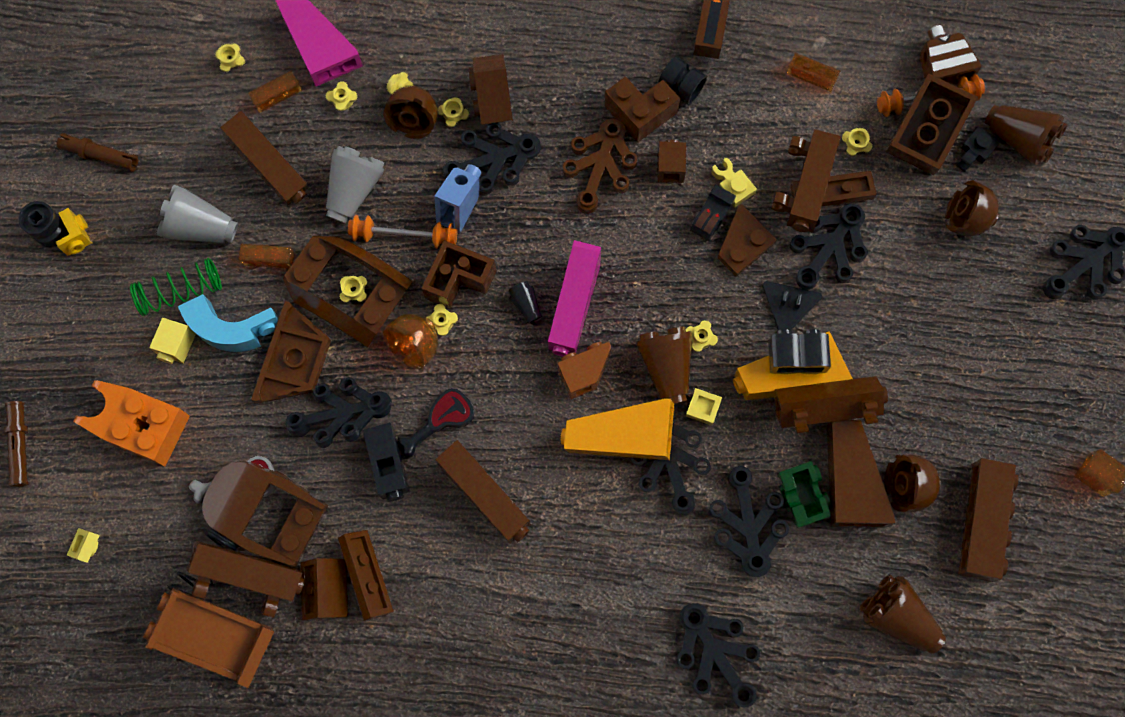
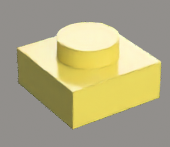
(703, 406)
(83, 545)

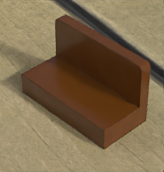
(324, 589)

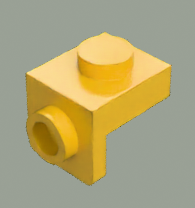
(78, 237)

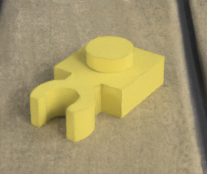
(735, 183)

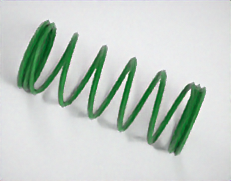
(211, 273)

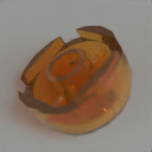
(413, 339)

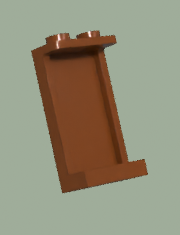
(208, 636)

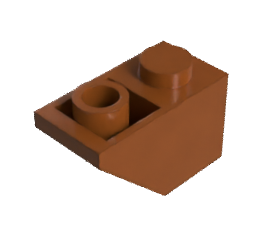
(583, 371)

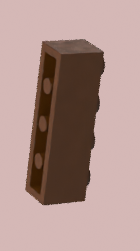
(988, 520)

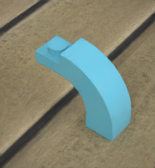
(227, 335)

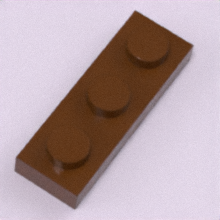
(846, 188)
(365, 575)

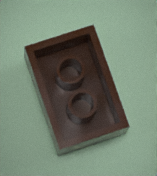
(931, 124)

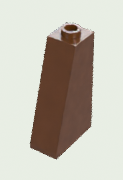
(264, 158)
(854, 479)
(483, 492)

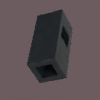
(386, 462)

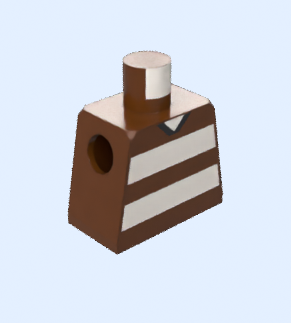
(948, 56)

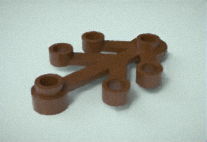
(601, 160)

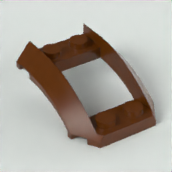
(377, 306)

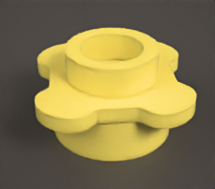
(227, 51)
(398, 81)
(345, 102)
(453, 105)
(857, 134)
(352, 281)
(449, 319)
(702, 343)

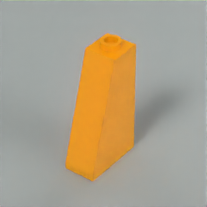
(758, 383)
(623, 432)

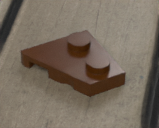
(744, 242)

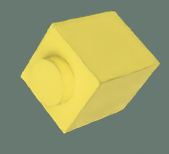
(172, 341)

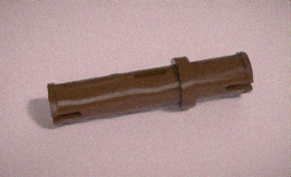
(87, 149)
(16, 443)

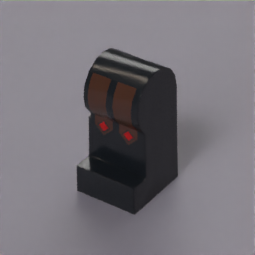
(713, 212)

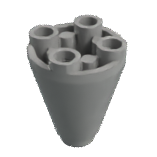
(350, 182)
(194, 219)

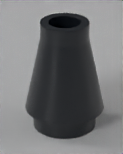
(525, 301)

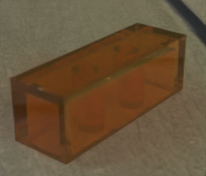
(813, 72)
(275, 91)
(266, 256)

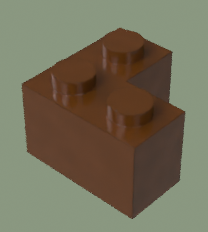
(490, 81)
(641, 112)
(454, 268)

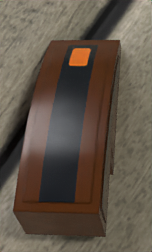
(711, 28)

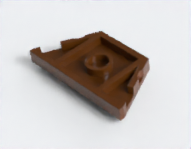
(292, 358)

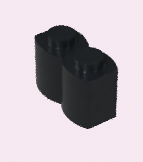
(799, 352)

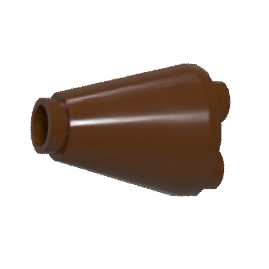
(1027, 130)
(668, 361)
(903, 615)

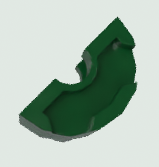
(803, 494)

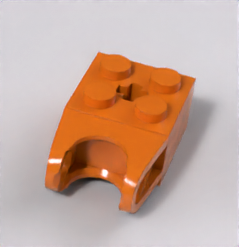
(128, 415)

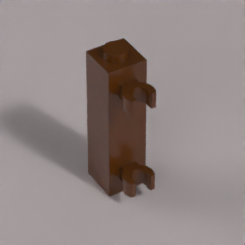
(814, 178)
(830, 402)
(245, 572)

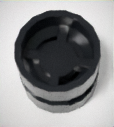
(682, 80)
(42, 223)

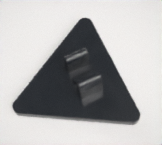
(789, 303)

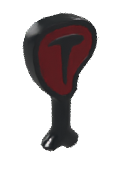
(448, 410)

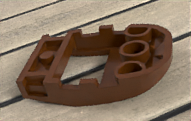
(235, 497)

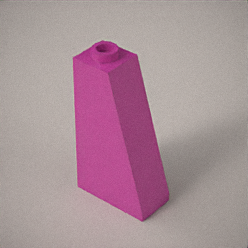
(318, 41)
(574, 298)

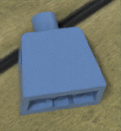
(457, 197)

